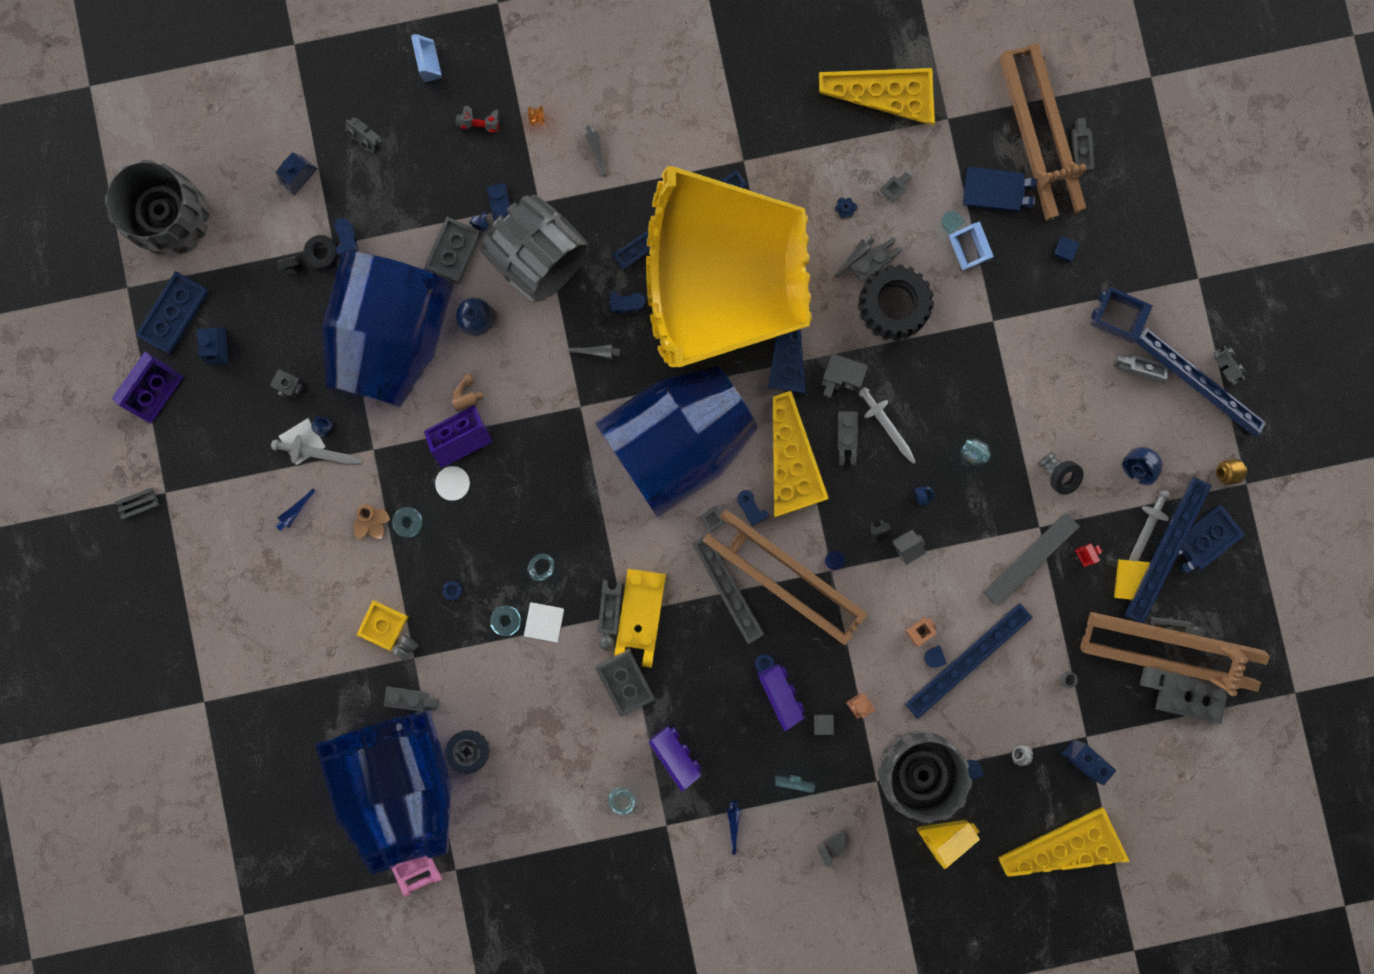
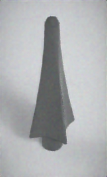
(593, 140)
(862, 248)
(605, 351)

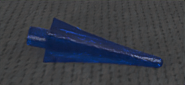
(289, 515)
(733, 817)

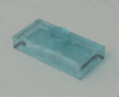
(794, 782)

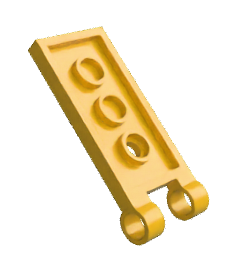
(640, 607)

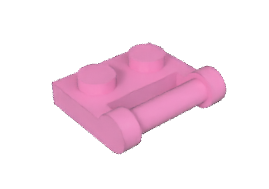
(414, 867)

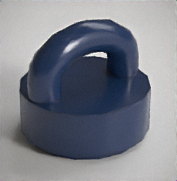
(479, 222)
(321, 426)
(921, 495)

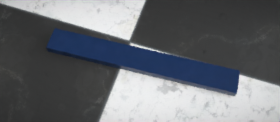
(638, 247)
(1201, 382)
(1168, 550)
(968, 660)

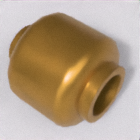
(1231, 471)

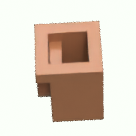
(919, 639)
(860, 705)

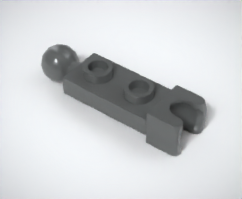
(609, 614)

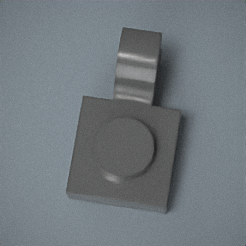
(895, 187)

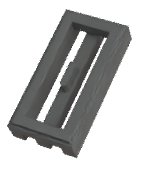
(121, 509)

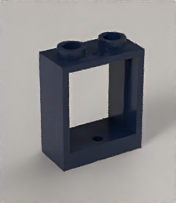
(1138, 323)
(1088, 762)

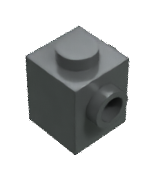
(287, 384)
(909, 546)

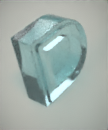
(951, 221)

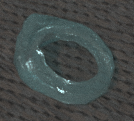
(531, 568)
(614, 792)

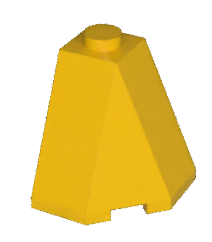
(949, 840)

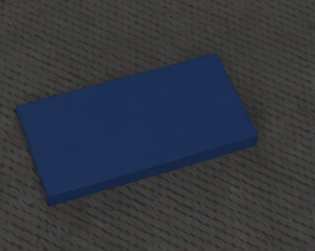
(172, 313)

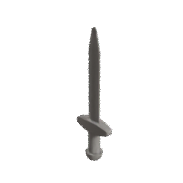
(877, 410)
(298, 449)
(1154, 514)

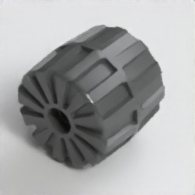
(140, 197)
(534, 248)
(941, 790)

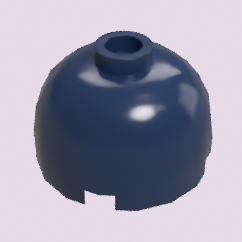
(475, 316)
(1143, 465)

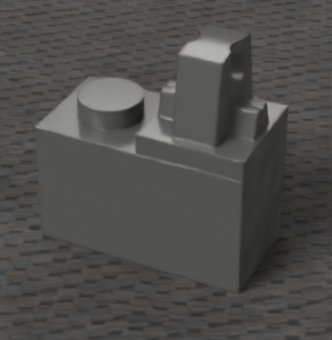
(842, 371)

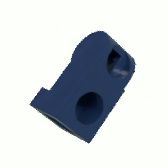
(346, 235)
(627, 304)
(750, 509)

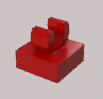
(1088, 554)

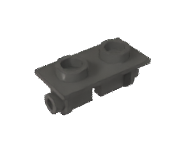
(356, 130)
(1226, 358)

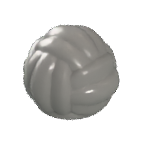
(1022, 755)

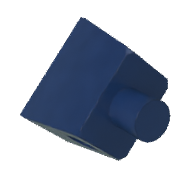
(295, 172)
(212, 344)

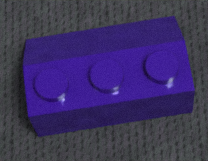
(147, 387)
(457, 436)
(781, 696)
(675, 757)

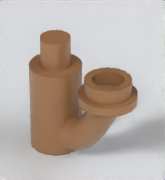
(463, 401)

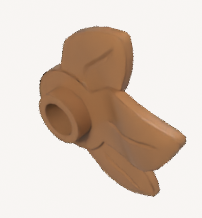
(371, 525)

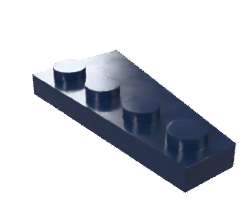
(787, 363)

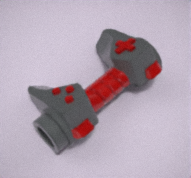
(466, 120)

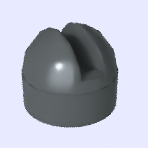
(1071, 680)

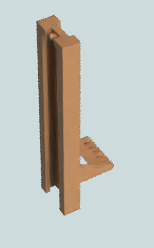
(1070, 171)
(746, 532)
(1228, 681)

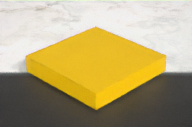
(1129, 577)
(382, 625)

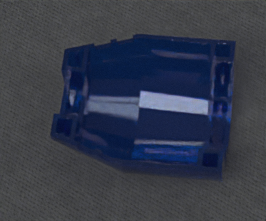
(381, 326)
(679, 435)
(390, 789)

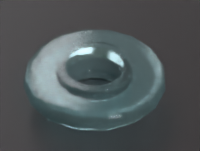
(398, 518)
(514, 616)

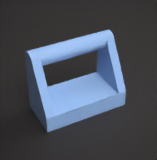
(426, 58)
(980, 242)

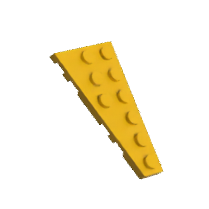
(893, 91)
(794, 466)
(1074, 845)

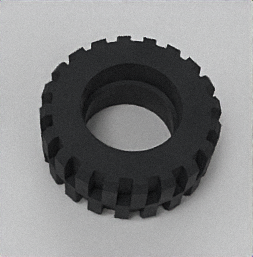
(907, 280)

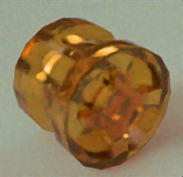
(536, 116)

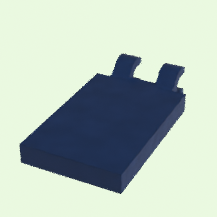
(997, 189)
(1209, 539)

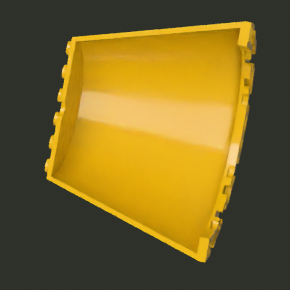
(723, 267)

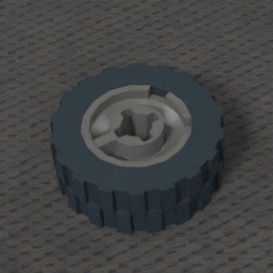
(475, 743)

